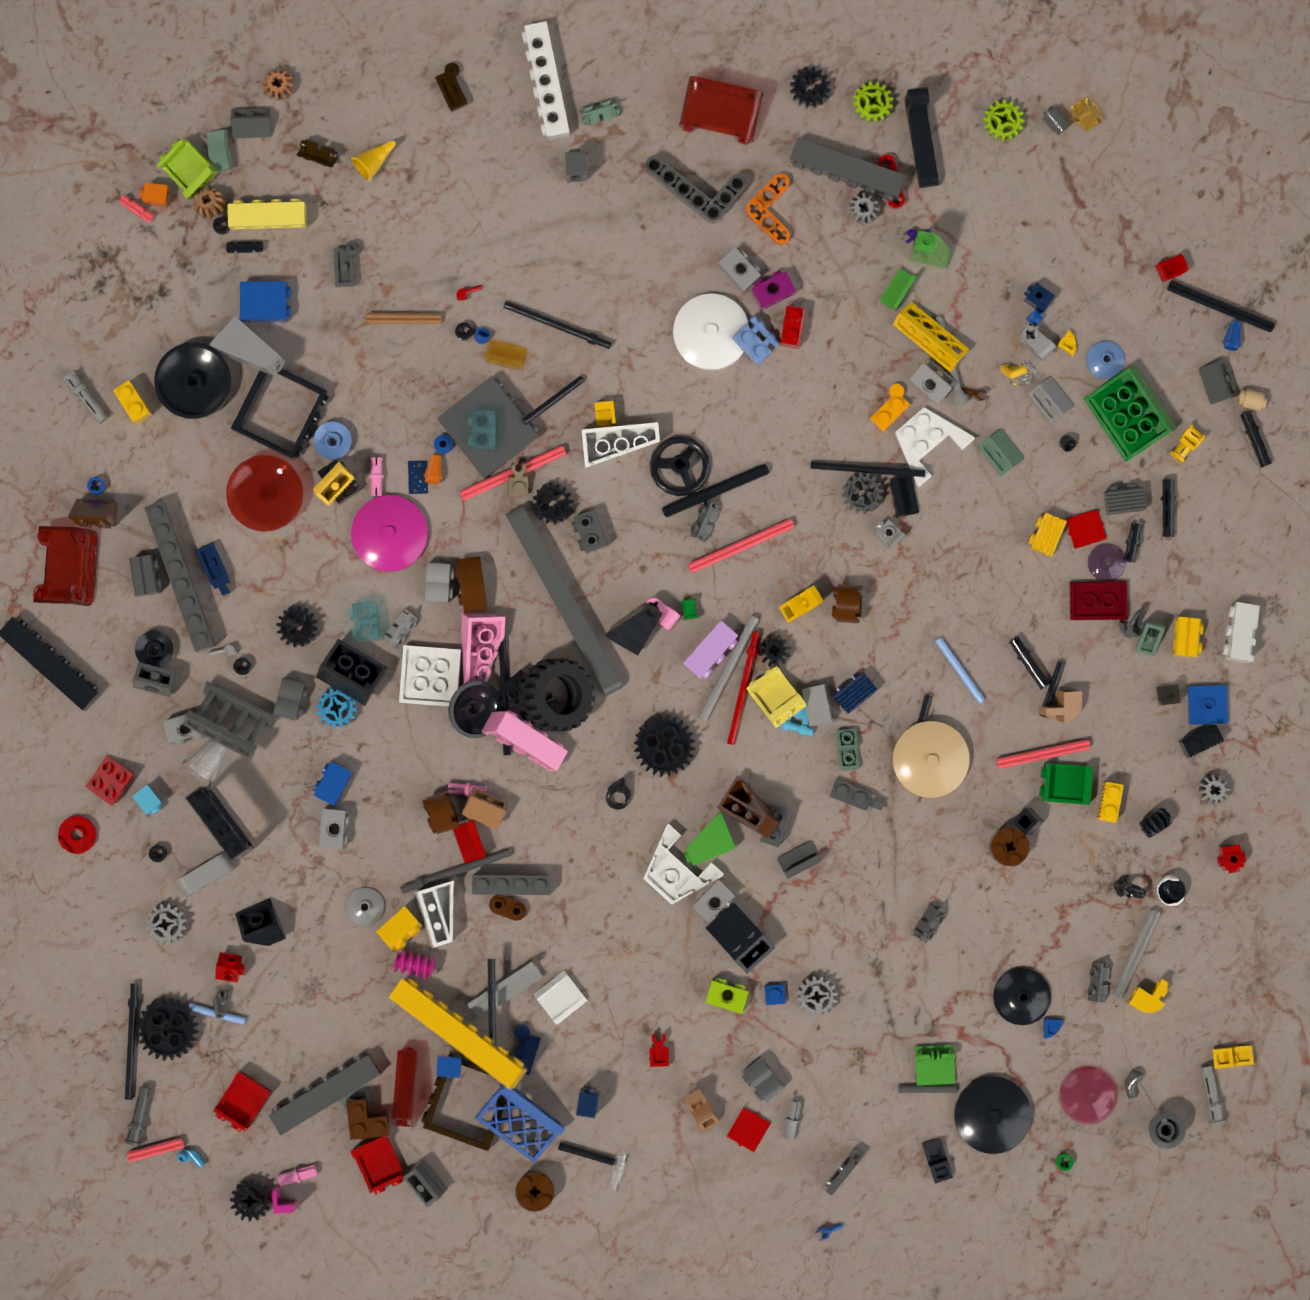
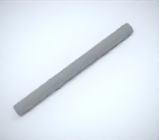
(728, 668)

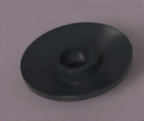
(144, 647)

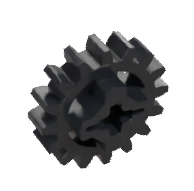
(260, 1200)

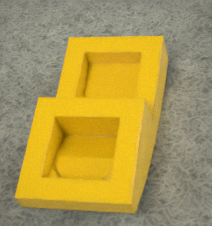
(1233, 1056)

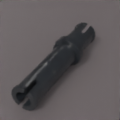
(1257, 443)
(1168, 507)
(1028, 661)

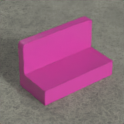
(282, 1206)

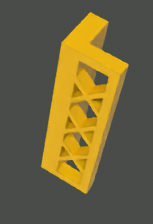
(928, 338)

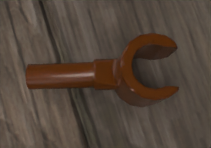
(974, 393)

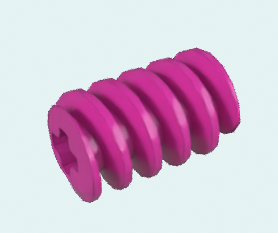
(414, 964)

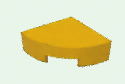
(1068, 343)
(1013, 371)

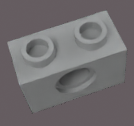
(744, 280)
(943, 381)
(174, 733)
(327, 839)
(717, 890)

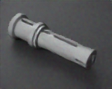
(80, 389)
(1214, 1106)

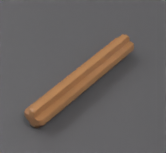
(403, 318)

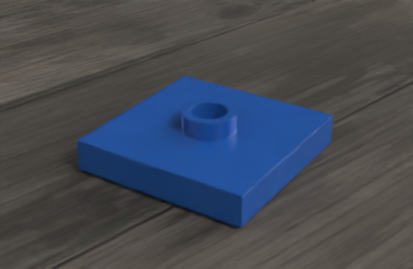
(1207, 704)

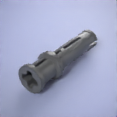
(136, 1125)

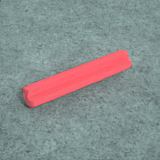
(155, 1149)

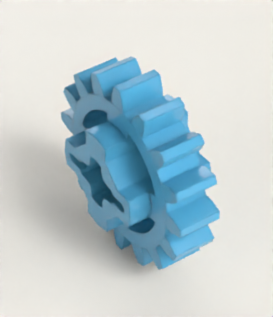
(328, 710)

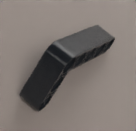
(916, 106)

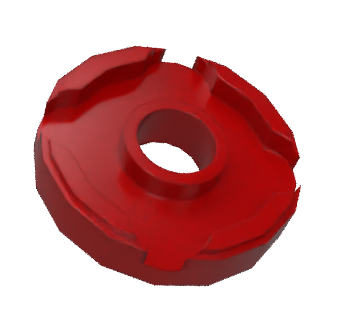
(88, 835)

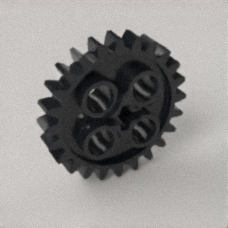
(680, 738)
(166, 1046)

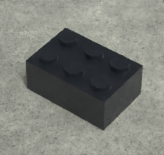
(351, 672)

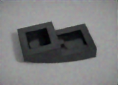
(937, 1160)

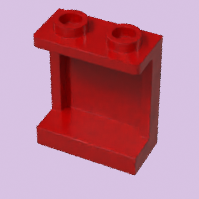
(241, 1101)
(378, 1164)

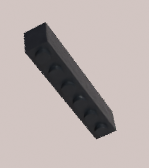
(49, 664)

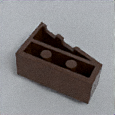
(747, 808)

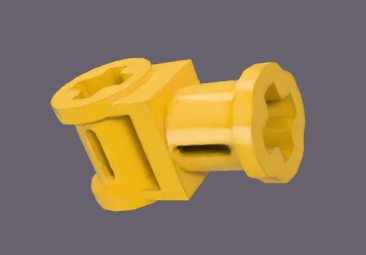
(1189, 441)

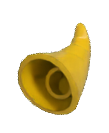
(371, 160)

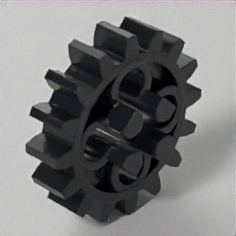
(821, 89)
(549, 514)
(294, 616)

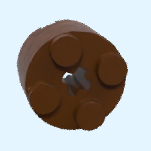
(848, 603)
(441, 813)
(1019, 843)
(531, 1202)

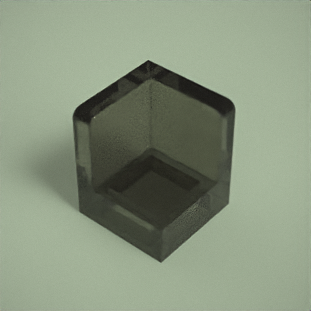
(1168, 695)

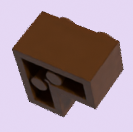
(361, 1123)

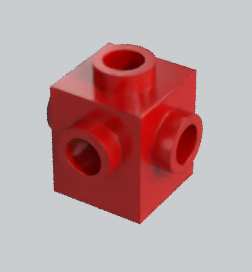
(1225, 854)
(229, 967)

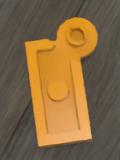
(891, 409)

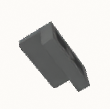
(250, 122)
(1218, 381)
(799, 859)

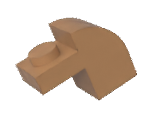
(1067, 708)
(700, 1110)

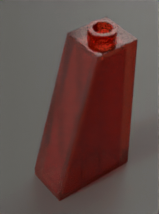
(405, 1087)

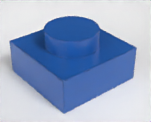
(774, 994)

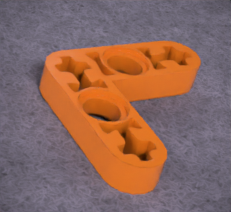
(764, 205)

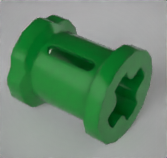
(689, 609)

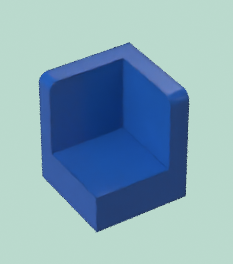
(449, 1066)

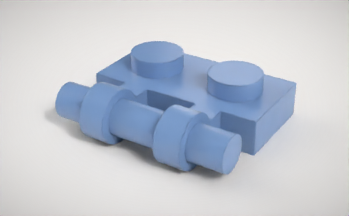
(752, 344)

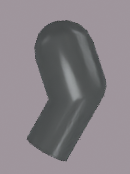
(219, 1002)

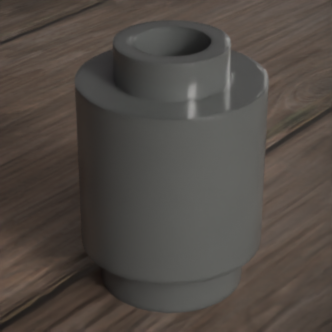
(1055, 120)

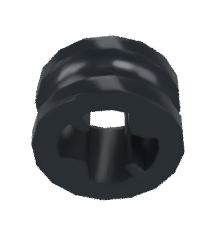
(216, 223)
(463, 337)
(242, 672)
(157, 859)

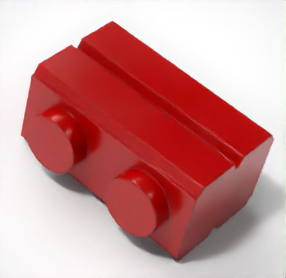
(792, 327)

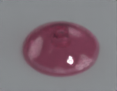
(1076, 1088)

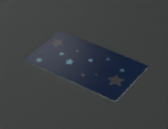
(416, 478)

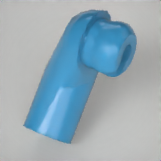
(191, 1155)

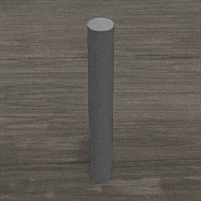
(927, 1089)

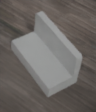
(1050, 399)
(818, 705)

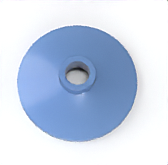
(1104, 369)
(325, 434)

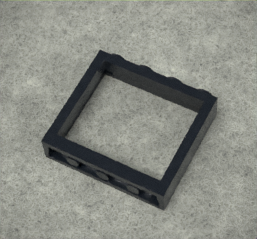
(251, 399)
(220, 823)

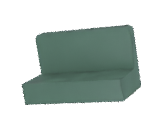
(1001, 452)

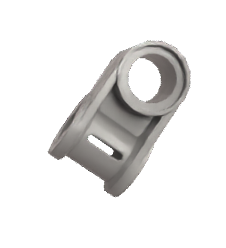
(1039, 345)

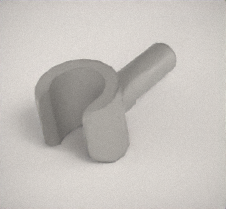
(229, 649)

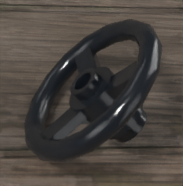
(655, 464)

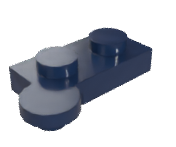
(527, 1047)

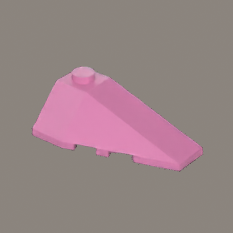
(480, 643)

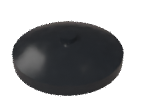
(192, 380)
(992, 1115)

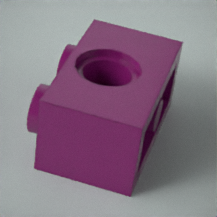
(765, 298)

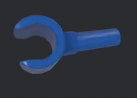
(826, 1232)

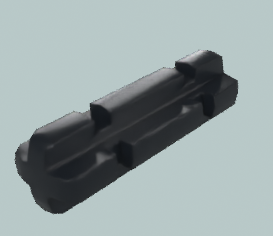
(245, 247)

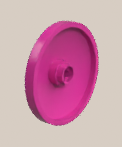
(389, 533)

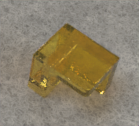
(1086, 114)

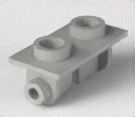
(396, 636)

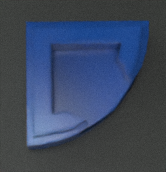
(1051, 1027)

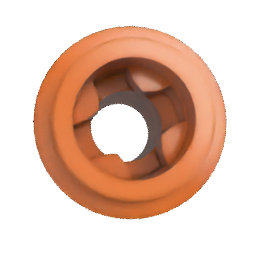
(434, 470)

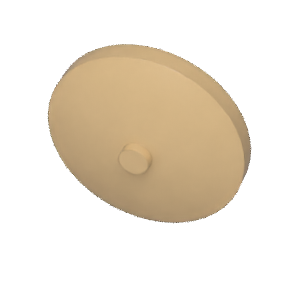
(930, 759)

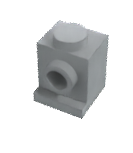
(889, 541)

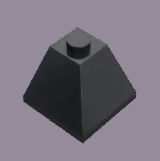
(260, 924)

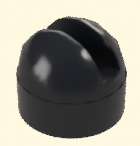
(1067, 443)

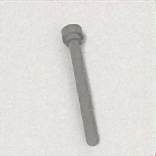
(959, 396)

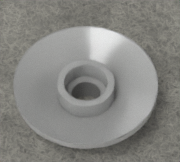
(375, 906)

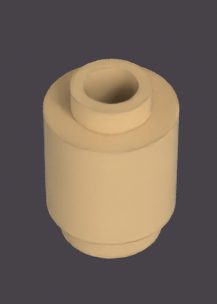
(1252, 399)

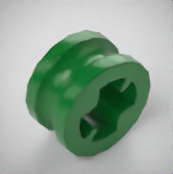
(1070, 1162)

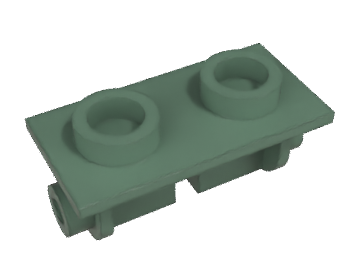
(592, 112)

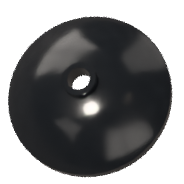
(484, 701)
(1008, 991)

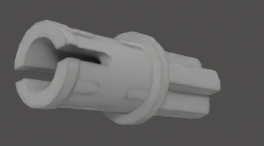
(792, 1120)

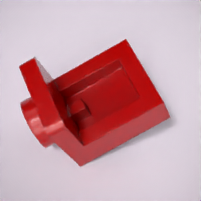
(1172, 268)

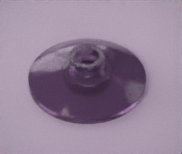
(1100, 569)

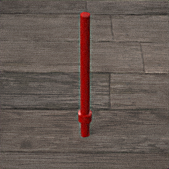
(752, 651)

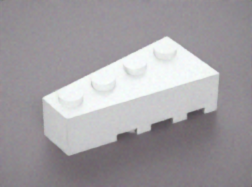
(609, 442)

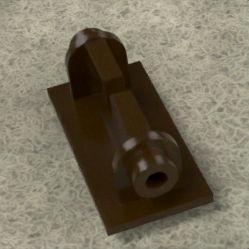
(325, 156)

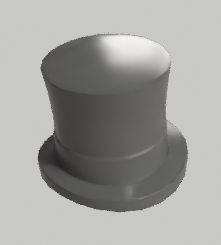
(1167, 1130)

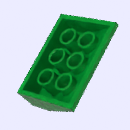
(1130, 413)

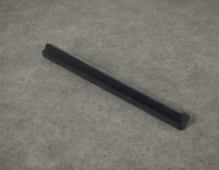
(1220, 306)
(715, 490)

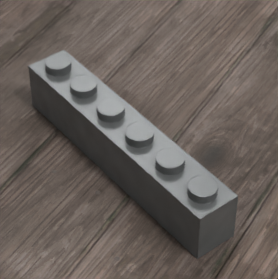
(847, 169)
(325, 1094)

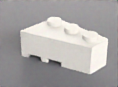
(1241, 632)
(437, 912)

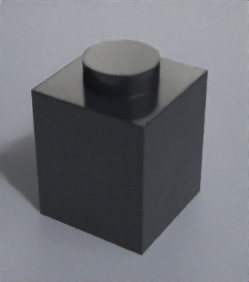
(1028, 821)

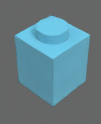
(148, 800)

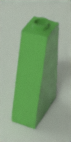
(930, 250)

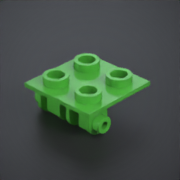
(935, 1065)

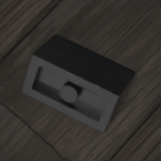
(903, 496)

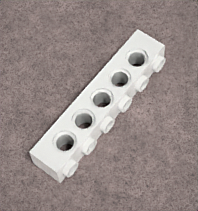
(540, 32)

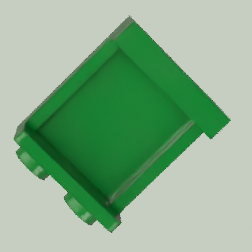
(1066, 783)

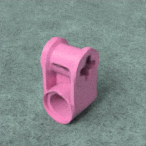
(668, 617)

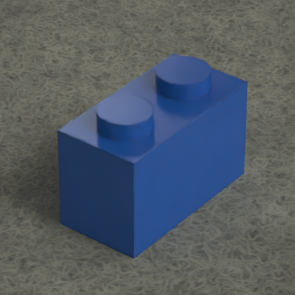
(332, 783)

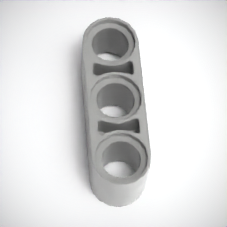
(205, 874)

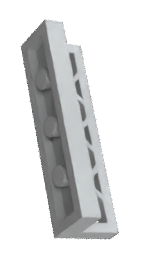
(507, 988)

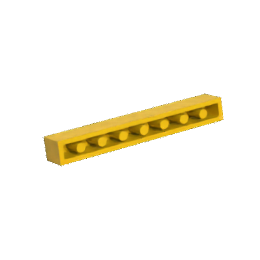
(458, 1033)

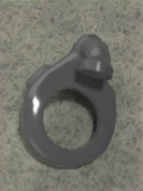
(1134, 624)

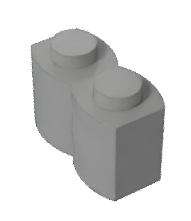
(438, 582)

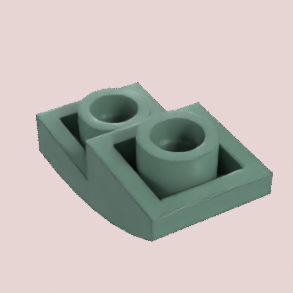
(217, 150)
(847, 749)

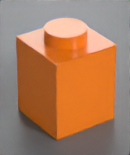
(155, 194)

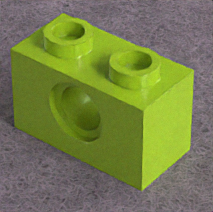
(735, 1004)

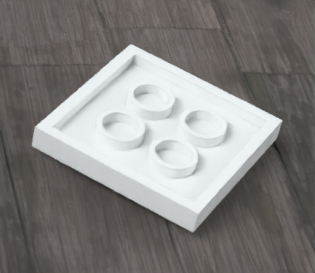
(429, 675)

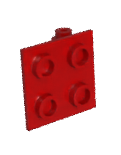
(109, 780)

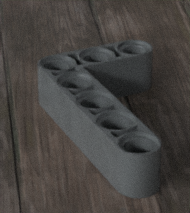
(694, 192)

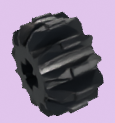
(778, 645)
(1156, 822)

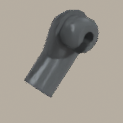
(1131, 1081)

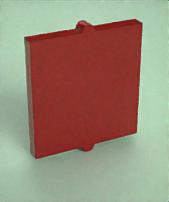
(1085, 529)
(748, 1129)

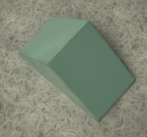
(1149, 638)

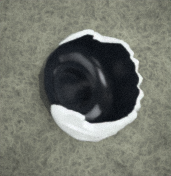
(1171, 890)

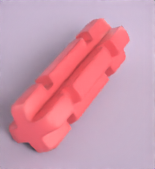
(136, 208)

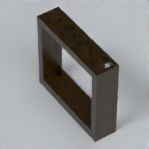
(434, 1099)

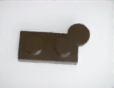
(450, 87)

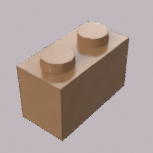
(484, 808)

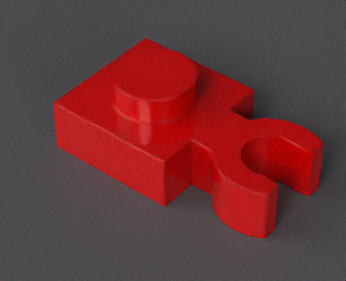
(659, 1055)

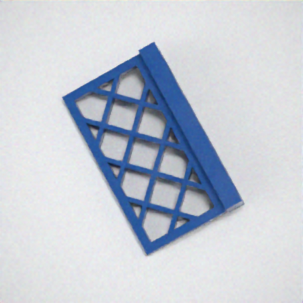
(529, 1107)

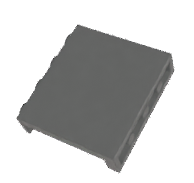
(510, 431)

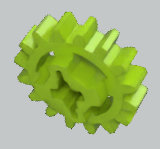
(867, 97)
(997, 117)

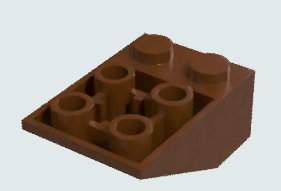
(95, 512)

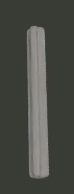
(1136, 953)

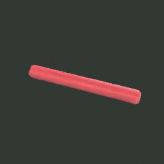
(1043, 754)

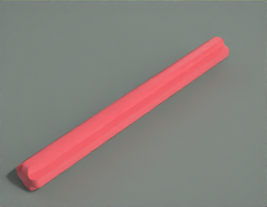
(503, 476)
(741, 545)

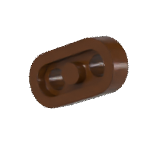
(507, 907)

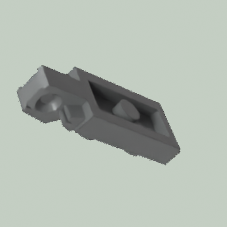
(854, 796)
(845, 1169)

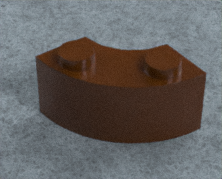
(471, 584)

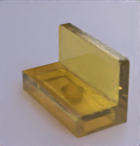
(505, 355)

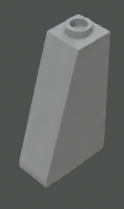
(244, 346)

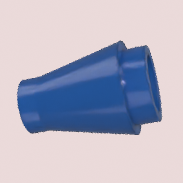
(1232, 339)

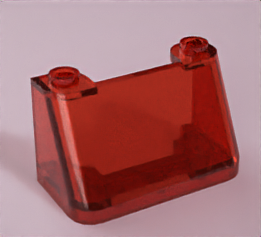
(721, 108)
(68, 566)

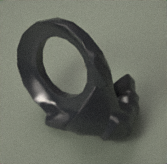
(619, 787)
(1123, 888)

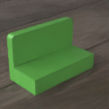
(897, 289)

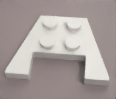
(923, 434)
(670, 876)

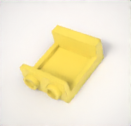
(776, 696)

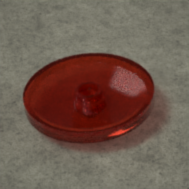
(264, 493)

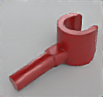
(462, 293)

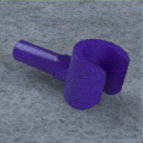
(912, 233)

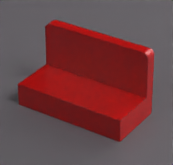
(469, 842)

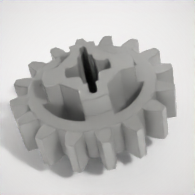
(166, 933)
(818, 1005)

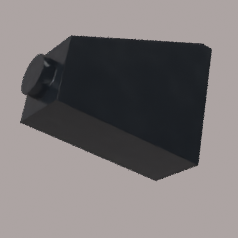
(635, 628)

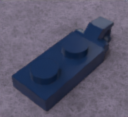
(214, 568)

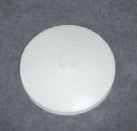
(706, 330)

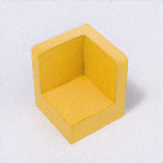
(605, 414)

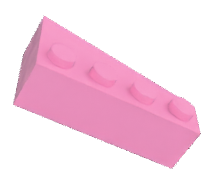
(525, 739)

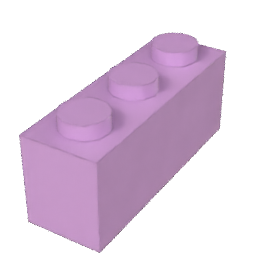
(711, 650)

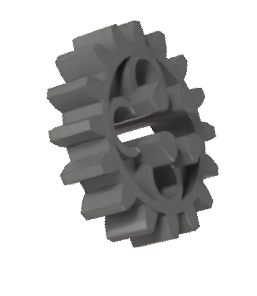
(852, 490)

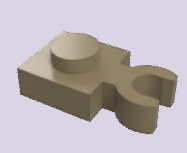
(518, 482)

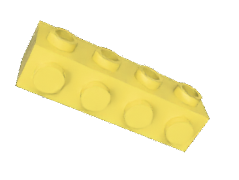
(267, 215)

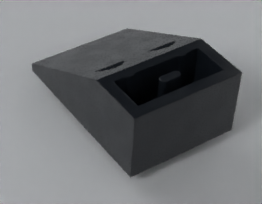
(740, 937)

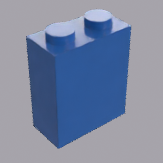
(264, 302)

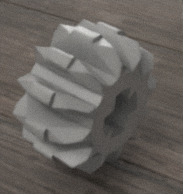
(856, 209)
(1214, 798)

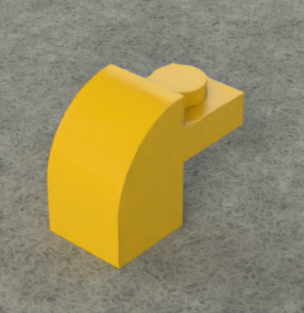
(801, 604)
(1149, 1002)

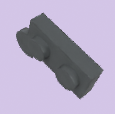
(345, 264)

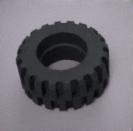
(578, 690)

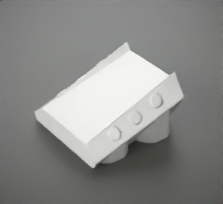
(560, 997)

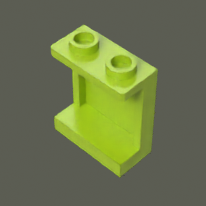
(187, 167)

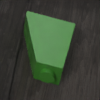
(710, 842)

